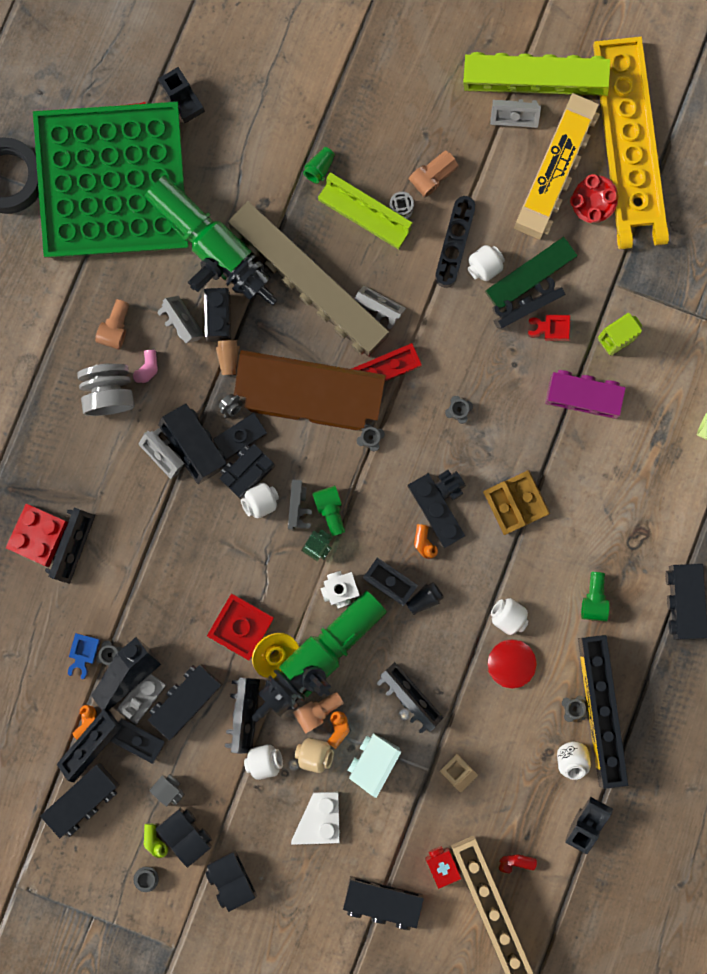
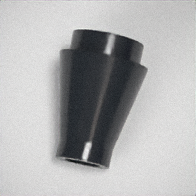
(426, 598)

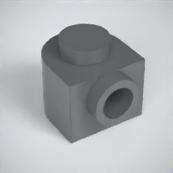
(167, 790)

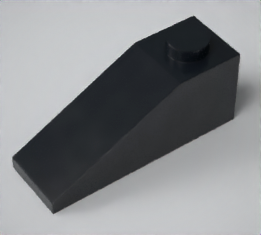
(125, 672)

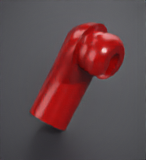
(518, 861)

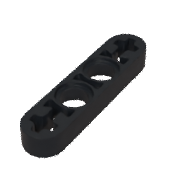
(455, 241)

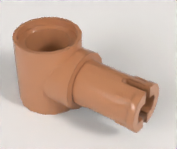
(112, 331)
(314, 713)

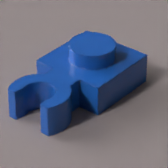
(83, 651)

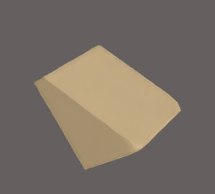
(458, 773)

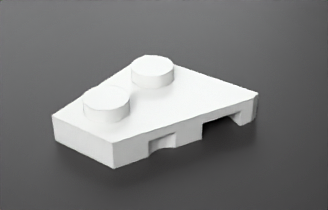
(319, 820)

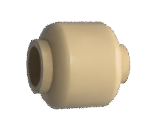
(314, 755)

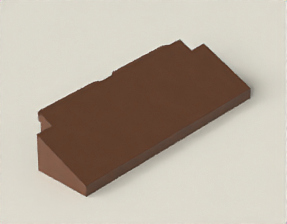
(308, 390)

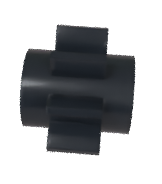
(450, 485)

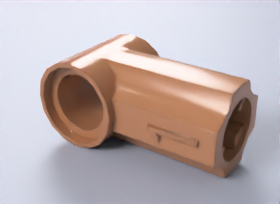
(428, 178)

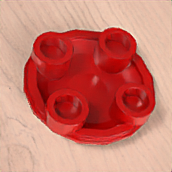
(594, 199)
(512, 663)

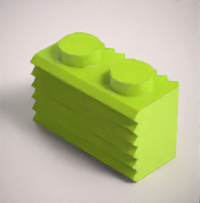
(620, 333)

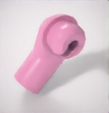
(149, 369)

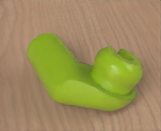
(153, 843)

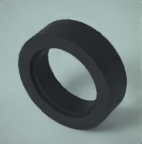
(30, 191)

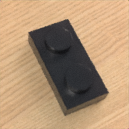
(138, 741)

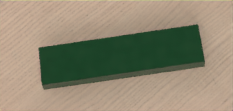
(531, 273)

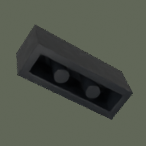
(192, 443)
(687, 601)
(184, 701)
(80, 801)
(383, 903)

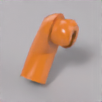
(422, 544)
(88, 716)
(341, 729)

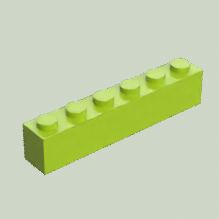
(536, 74)

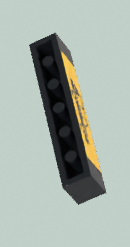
(602, 711)

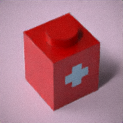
(442, 867)

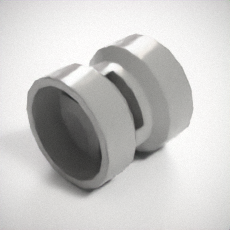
(406, 207)

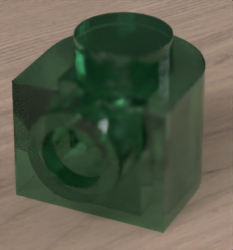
(317, 545)

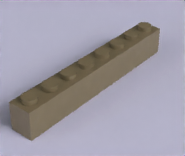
(308, 279)

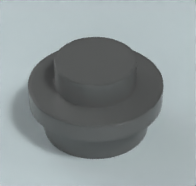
(146, 879)

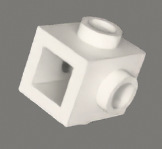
(349, 585)

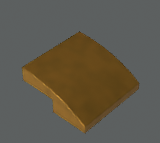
(516, 502)

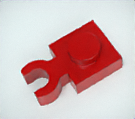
(555, 328)

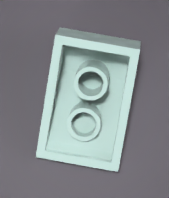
(374, 764)

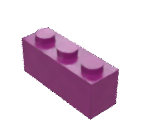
(585, 394)

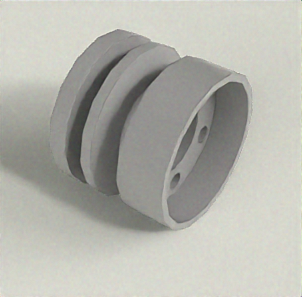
(105, 386)

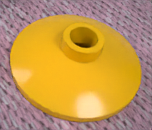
(264, 661)

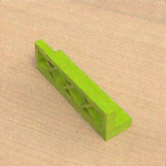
(365, 211)

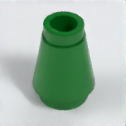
(319, 165)

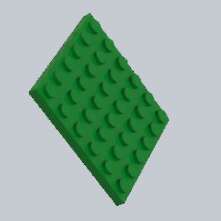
(96, 174)

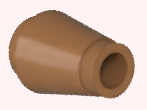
(228, 356)

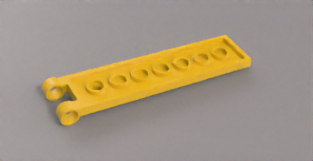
(631, 141)

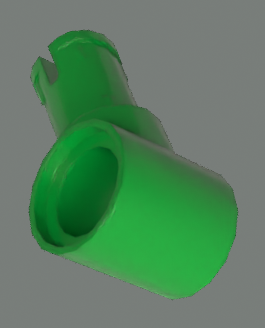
(329, 505)
(595, 605)

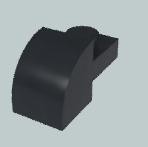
(179, 90)
(587, 825)

